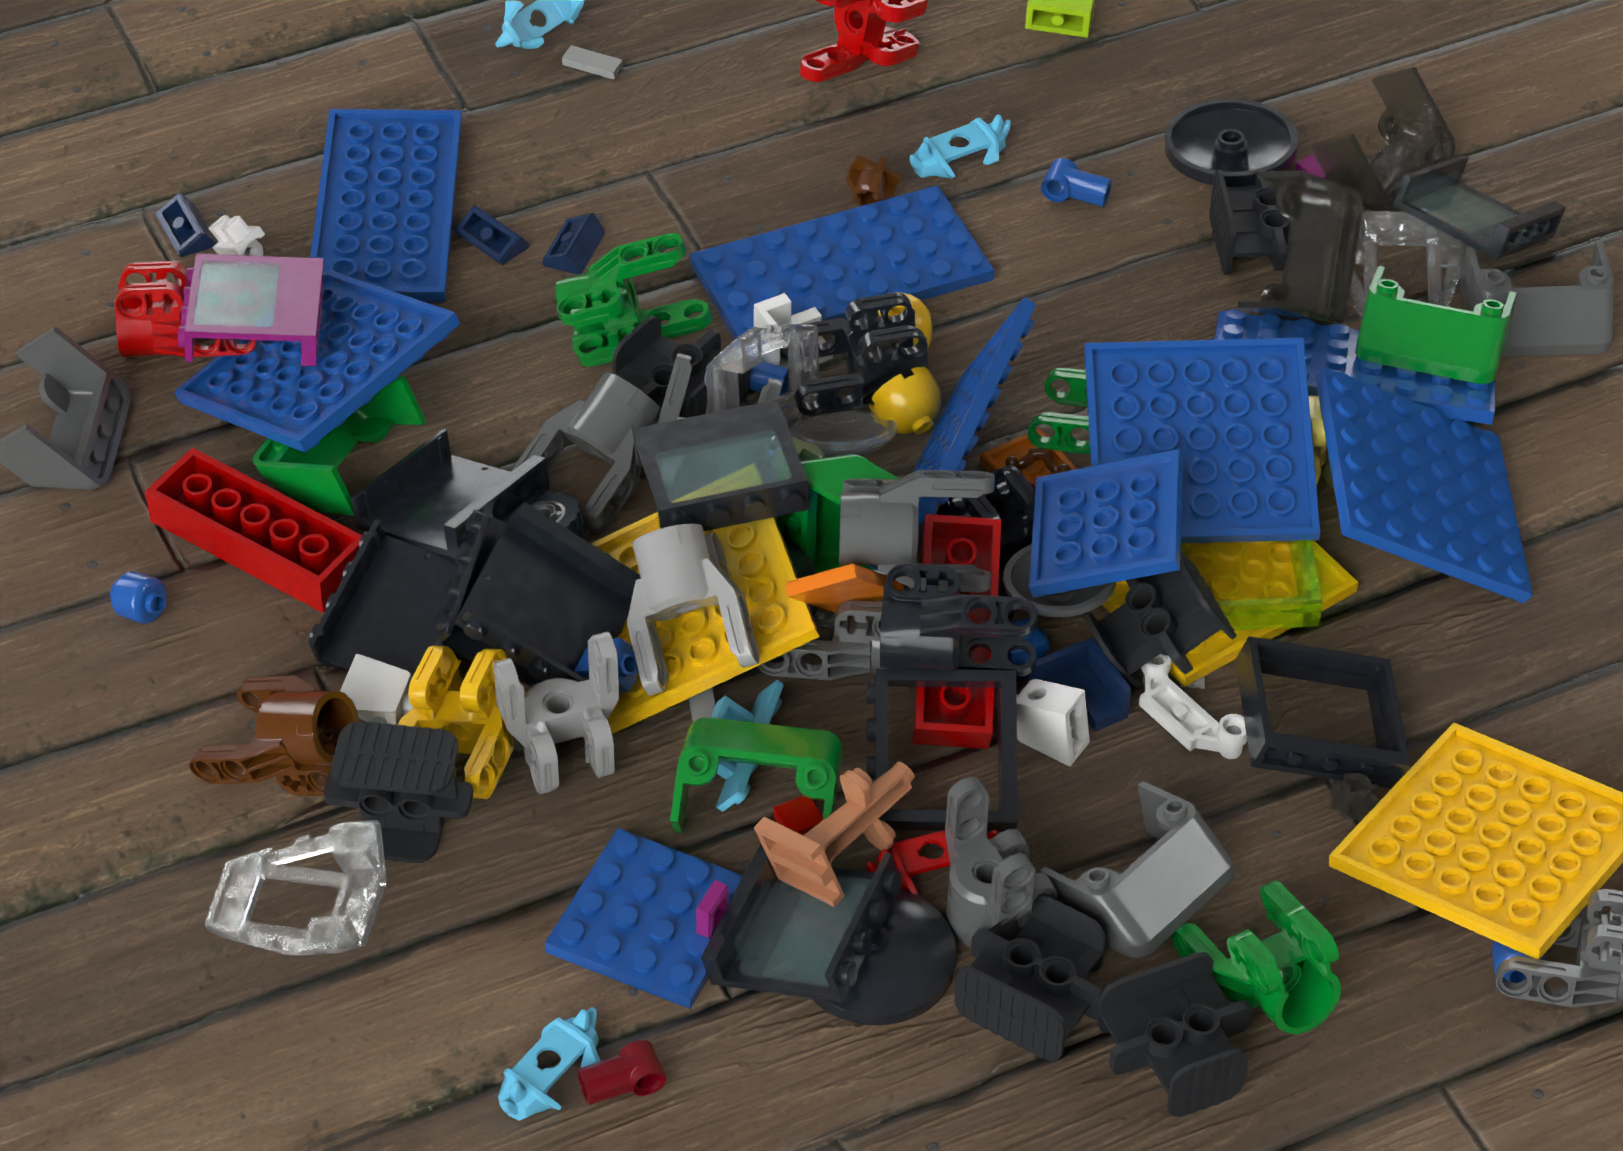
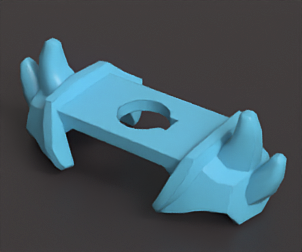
(520, 32)
(936, 152)
(527, 1086)

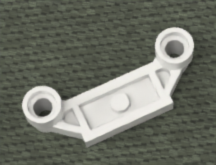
(1184, 717)

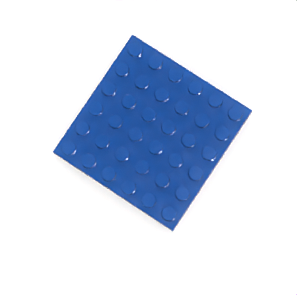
(362, 347)
(1233, 415)
(1422, 485)

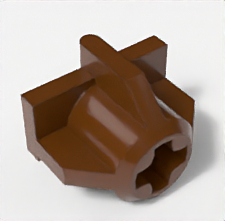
(871, 180)

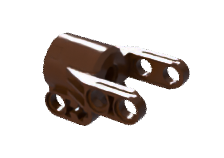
(292, 737)

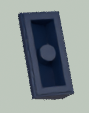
(185, 226)
(490, 236)
(574, 244)

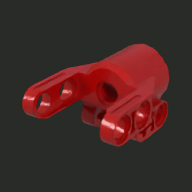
(864, 36)
(151, 315)

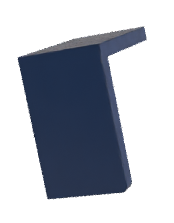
(1090, 670)

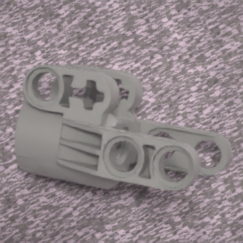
(678, 575)
(561, 712)

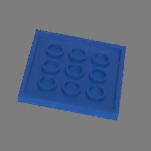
(1107, 523)
(640, 918)

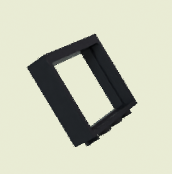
(877, 732)
(1316, 756)

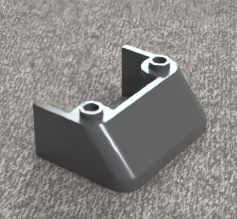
(1551, 317)
(88, 420)
(1161, 886)

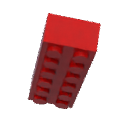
(253, 527)
(956, 713)

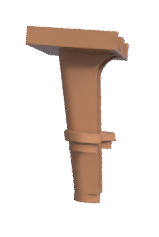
(807, 858)

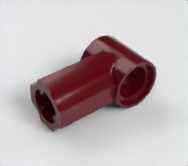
(632, 1070)

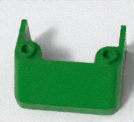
(1431, 335)
(313, 475)
(819, 529)
(708, 740)

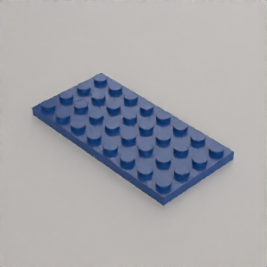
(389, 198)
(827, 262)
(1335, 349)
(968, 401)

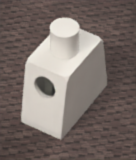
(378, 690)
(1053, 720)

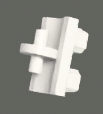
(236, 237)

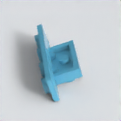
(735, 773)

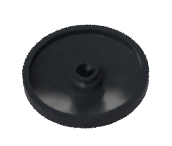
(1232, 138)
(905, 969)

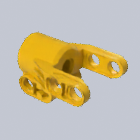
(464, 709)

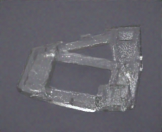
(1405, 229)
(747, 352)
(360, 856)

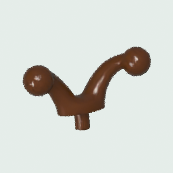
(1037, 454)

